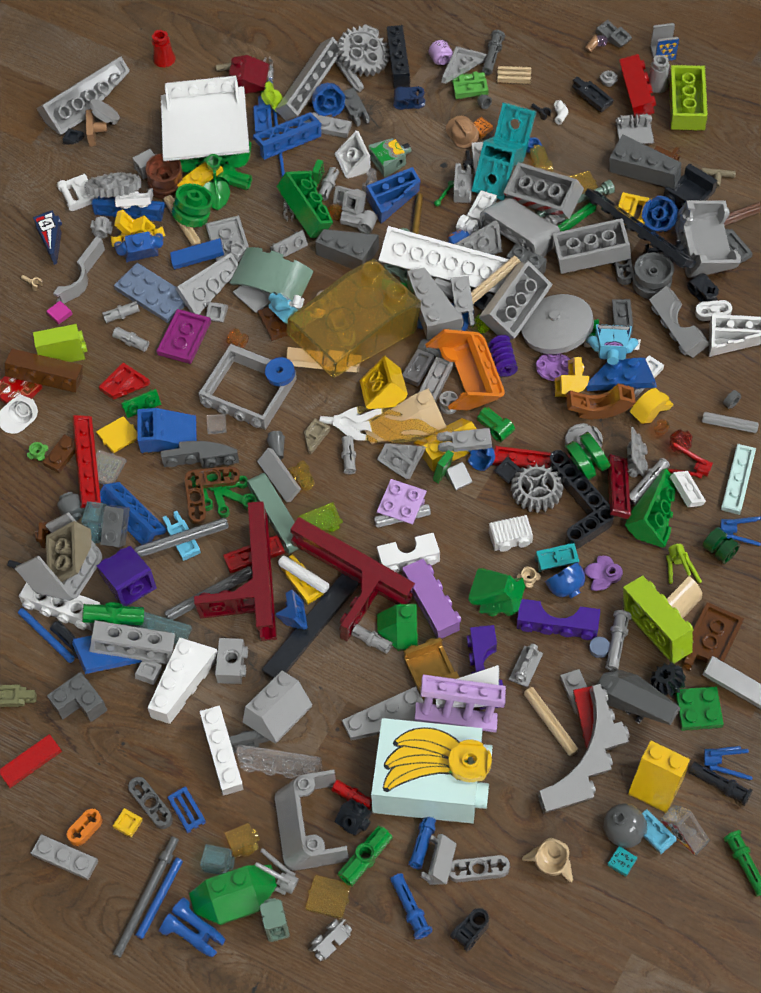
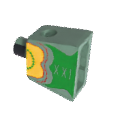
(388, 156)

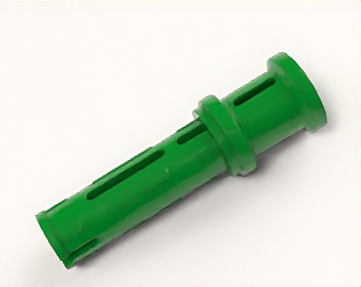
(741, 853)

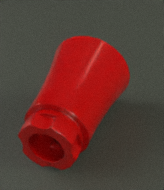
(162, 51)

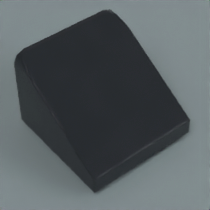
(483, 301)

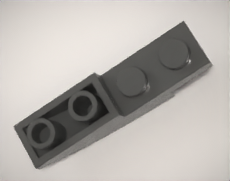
(208, 453)

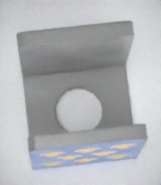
(663, 41)

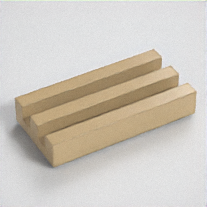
(514, 74)

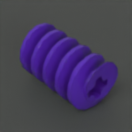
(503, 356)

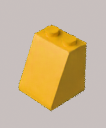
(659, 776)

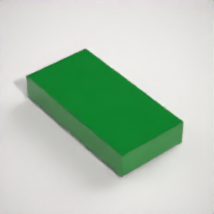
(443, 464)

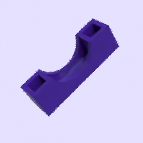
(581, 624)
(483, 644)

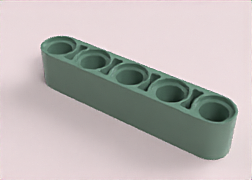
(276, 511)

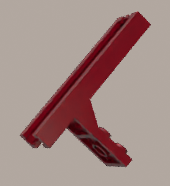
(372, 575)
(257, 591)

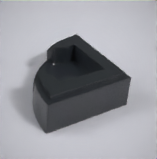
(72, 136)

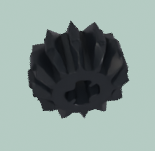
(668, 679)

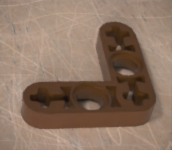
(202, 482)

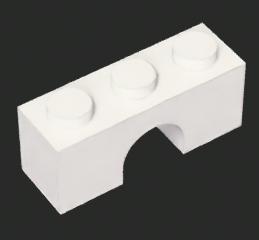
(425, 547)

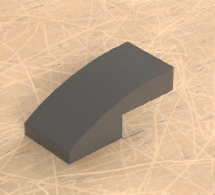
(615, 36)

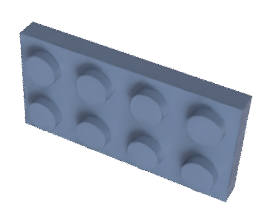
(150, 292)

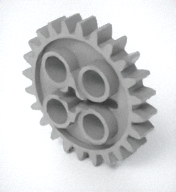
(363, 51)
(113, 184)

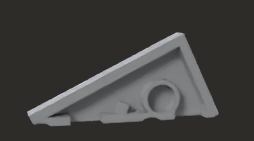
(461, 62)

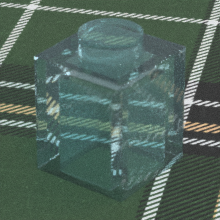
(217, 860)

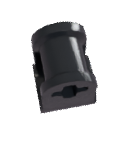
(703, 288)
(468, 932)

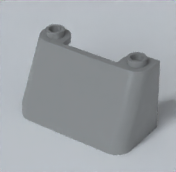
(521, 225)
(704, 237)

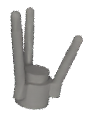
(286, 881)

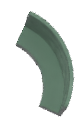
(271, 273)

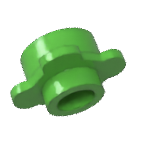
(37, 446)

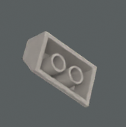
(277, 707)

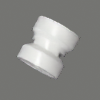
(467, 224)

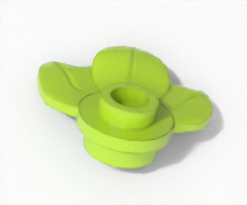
(271, 96)

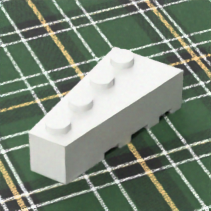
(182, 675)

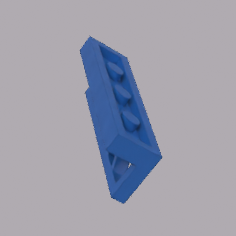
(290, 138)
(107, 207)
(138, 525)

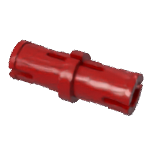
(348, 792)

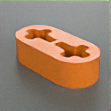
(79, 826)

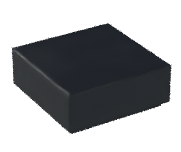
(507, 470)

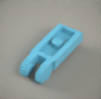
(185, 549)

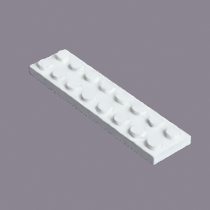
(439, 257)

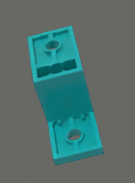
(504, 150)

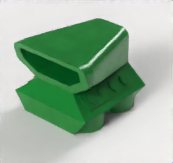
(496, 592)

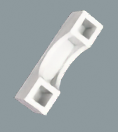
(221, 750)

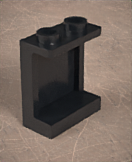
(692, 186)

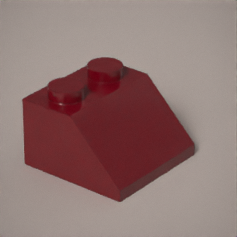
(250, 73)

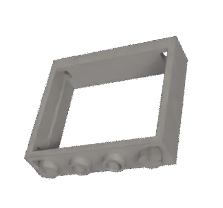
(250, 360)

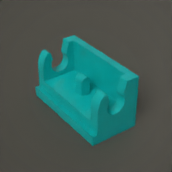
(556, 557)

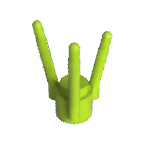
(679, 556)

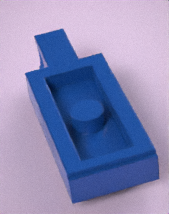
(262, 116)

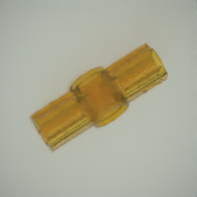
(540, 158)

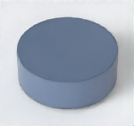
(599, 647)

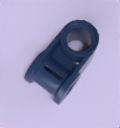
(407, 98)

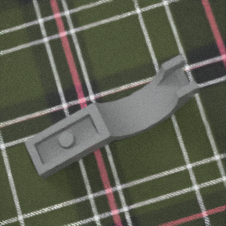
(84, 263)

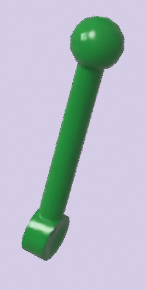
(450, 185)

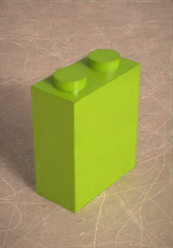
(61, 343)

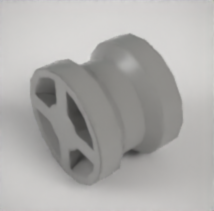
(445, 399)

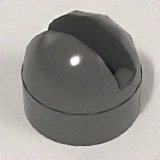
(484, 101)

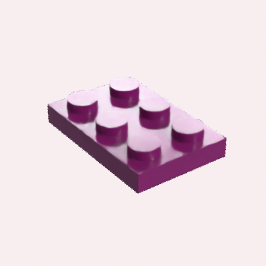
(184, 336)

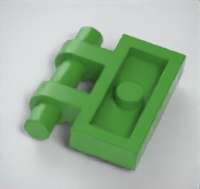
(470, 85)

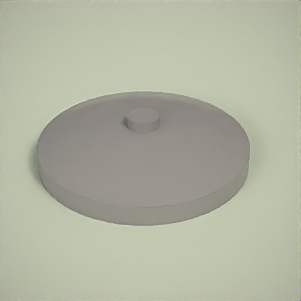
(558, 324)

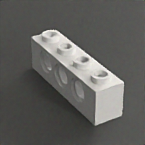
(48, 607)

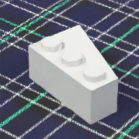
(733, 333)

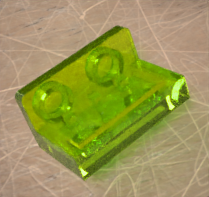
(324, 517)

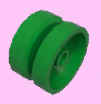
(192, 205)
(588, 455)

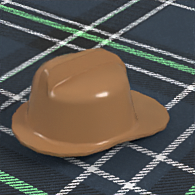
(462, 131)

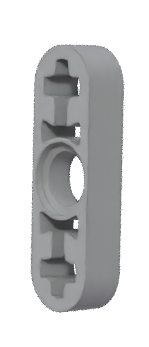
(495, 873)

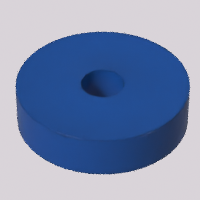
(280, 364)

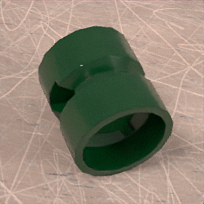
(720, 545)

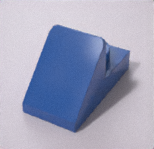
(294, 613)

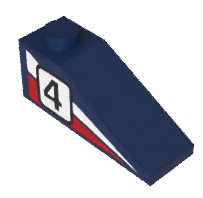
(49, 230)

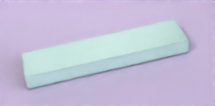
(738, 479)

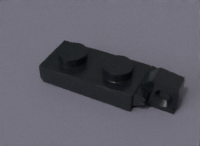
(592, 94)

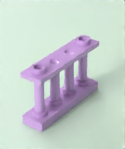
(460, 691)

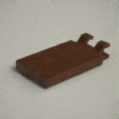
(713, 635)

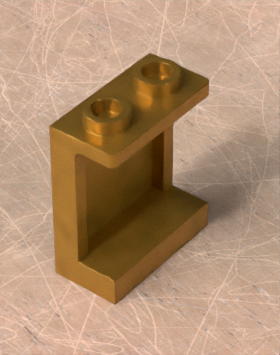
(428, 660)

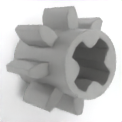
(101, 227)

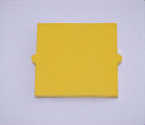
(117, 434)

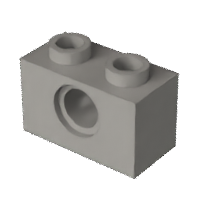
(231, 672)

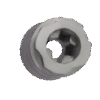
(659, 74)

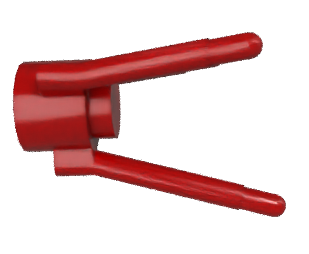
(702, 466)

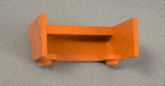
(473, 365)

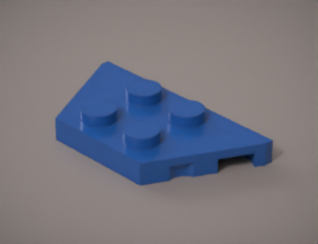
(629, 372)

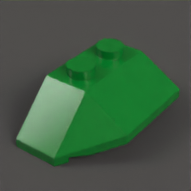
(233, 894)

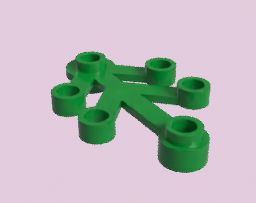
(219, 492)

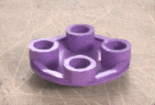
(552, 366)

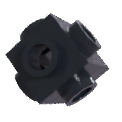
(353, 817)

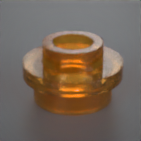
(335, 211)

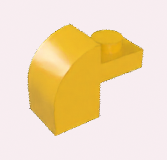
(130, 226)
(574, 380)
(650, 405)

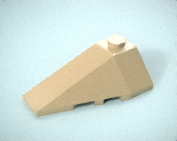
(418, 406)

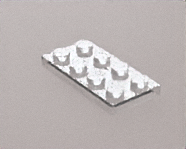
(278, 762)

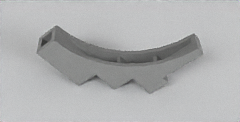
(605, 736)

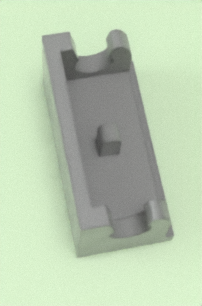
(462, 184)
(441, 860)

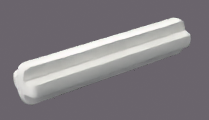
(303, 574)

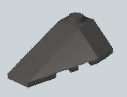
(635, 695)

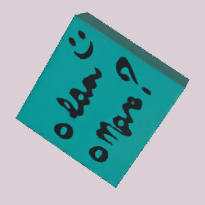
(622, 861)

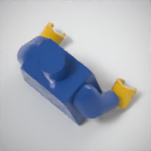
(139, 245)

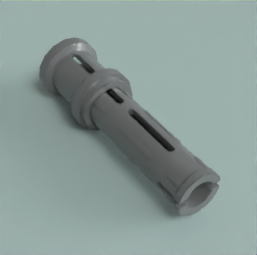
(494, 47)

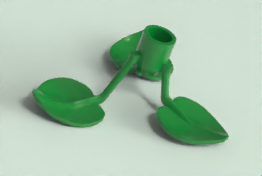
(219, 190)

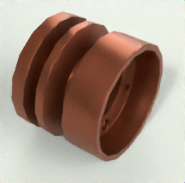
(163, 176)

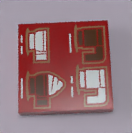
(14, 387)

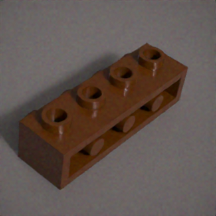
(43, 370)

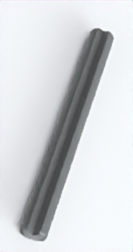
(182, 537)
(225, 584)

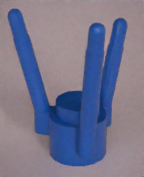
(730, 526)
(713, 757)

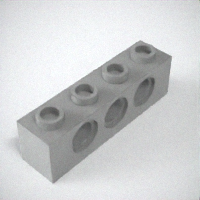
(132, 642)

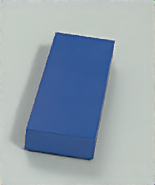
(197, 253)

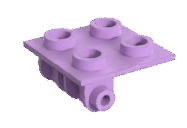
(402, 501)

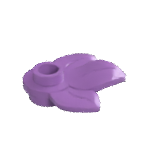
(601, 573)

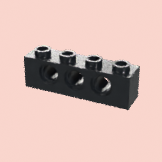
(398, 56)

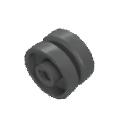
(652, 274)

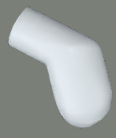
(561, 110)

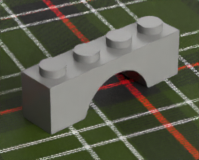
(667, 306)

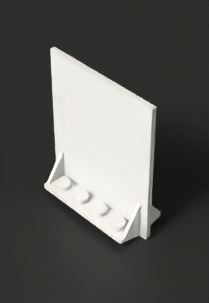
(203, 118)

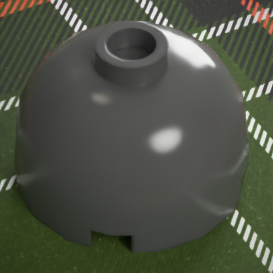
(625, 825)

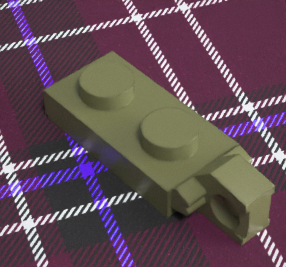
(16, 696)

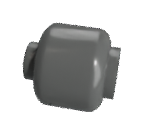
(70, 503)

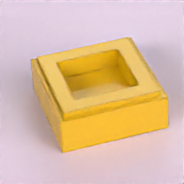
(127, 823)

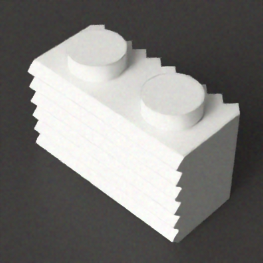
(510, 533)

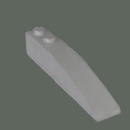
(71, 105)

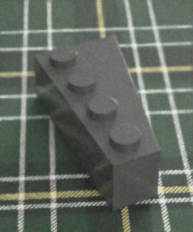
(644, 163)

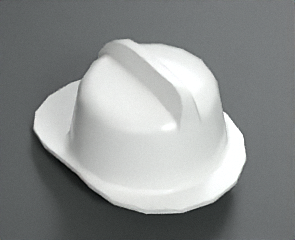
(18, 414)

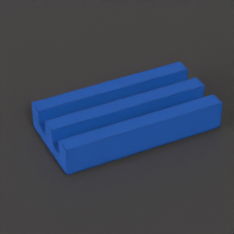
(194, 824)

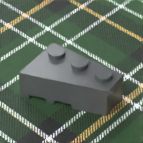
(347, 248)

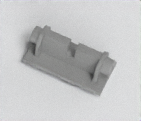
(290, 244)
(526, 665)
(335, 932)

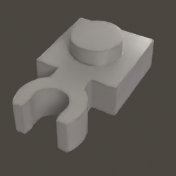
(148, 671)

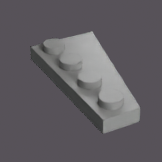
(484, 240)
(206, 284)
(368, 721)

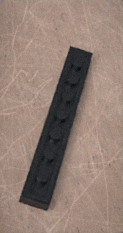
(316, 621)

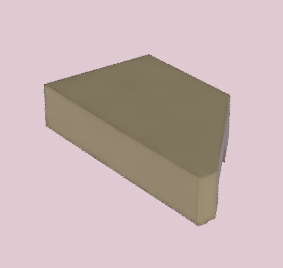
(315, 434)

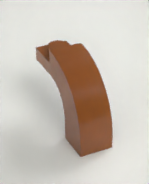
(601, 406)

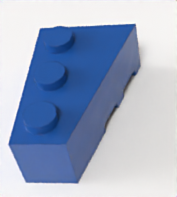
(392, 192)

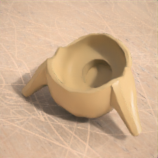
(551, 858)

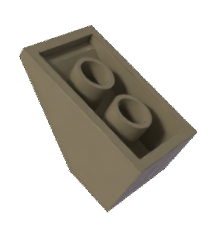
(68, 549)

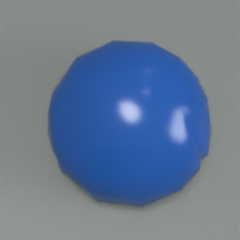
(481, 458)

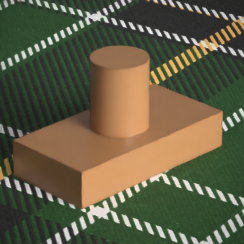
(93, 127)

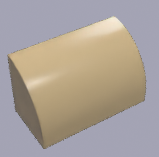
(685, 596)

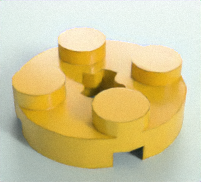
(464, 771)

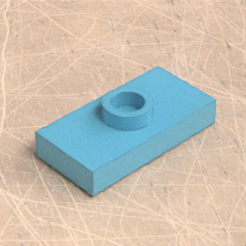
(657, 833)

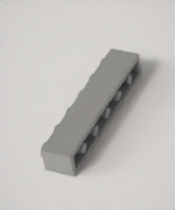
(308, 79)

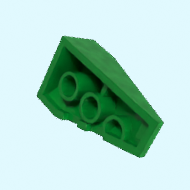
(652, 513)

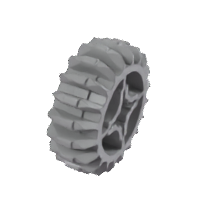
(539, 495)

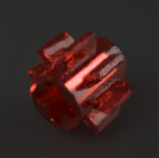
(681, 438)

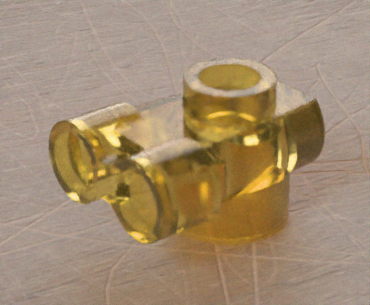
(302, 475)

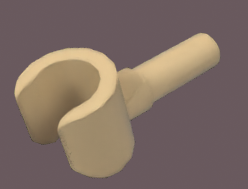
(33, 282)

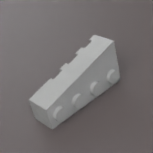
(435, 310)

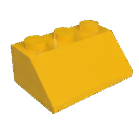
(383, 385)
(433, 454)

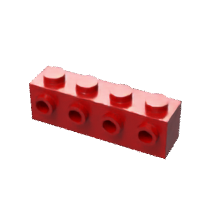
(637, 85)

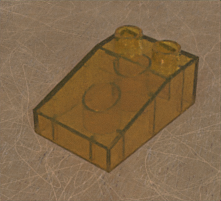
(355, 318)

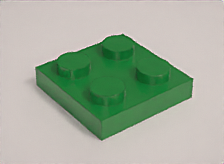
(699, 708)

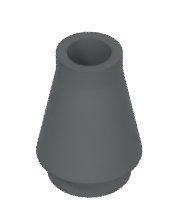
(276, 442)

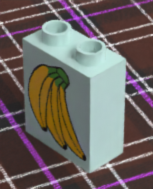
(415, 773)

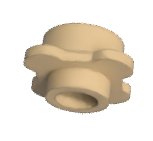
(534, 576)

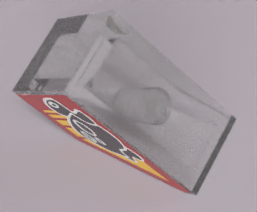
(685, 828)

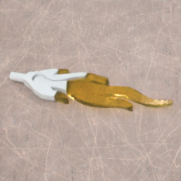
(374, 421)

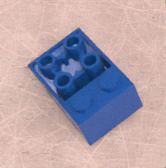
(164, 429)

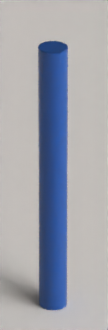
(46, 635)
(159, 898)

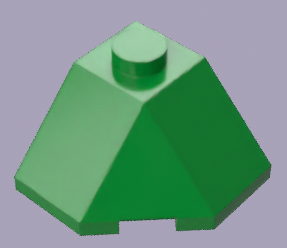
(399, 625)

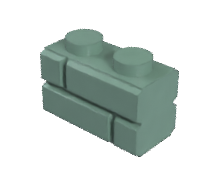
(274, 919)

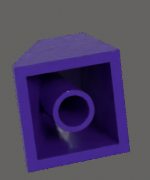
(127, 576)

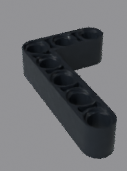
(583, 498)

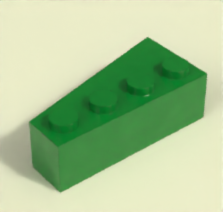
(305, 202)

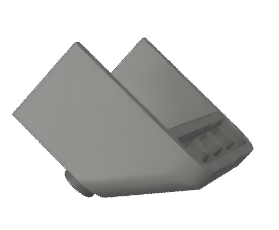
(46, 583)
(297, 849)

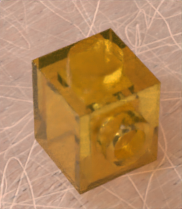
(243, 840)

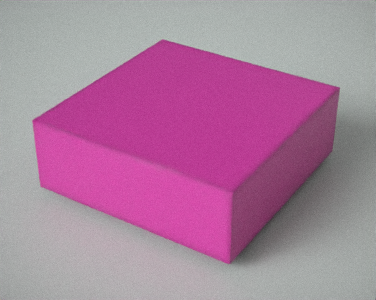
(59, 312)

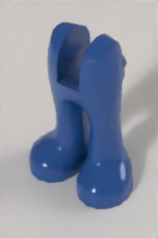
(199, 940)

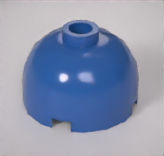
(328, 99)
(660, 214)
(567, 581)

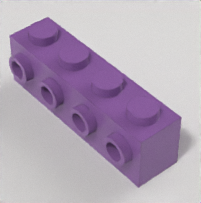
(431, 599)

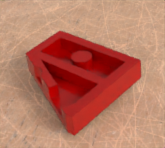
(123, 381)

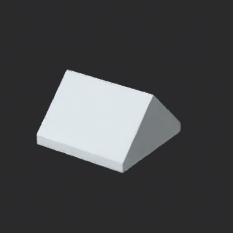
(353, 156)

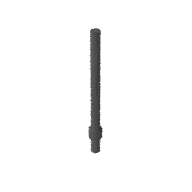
(164, 859)

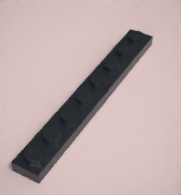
(643, 231)

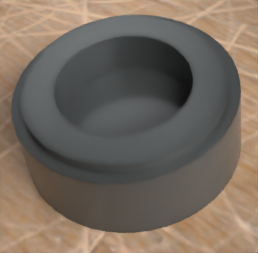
(732, 399)

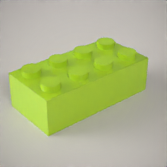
(688, 97)
(658, 619)

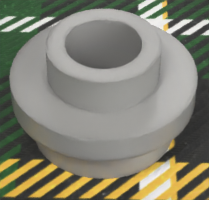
(608, 78)

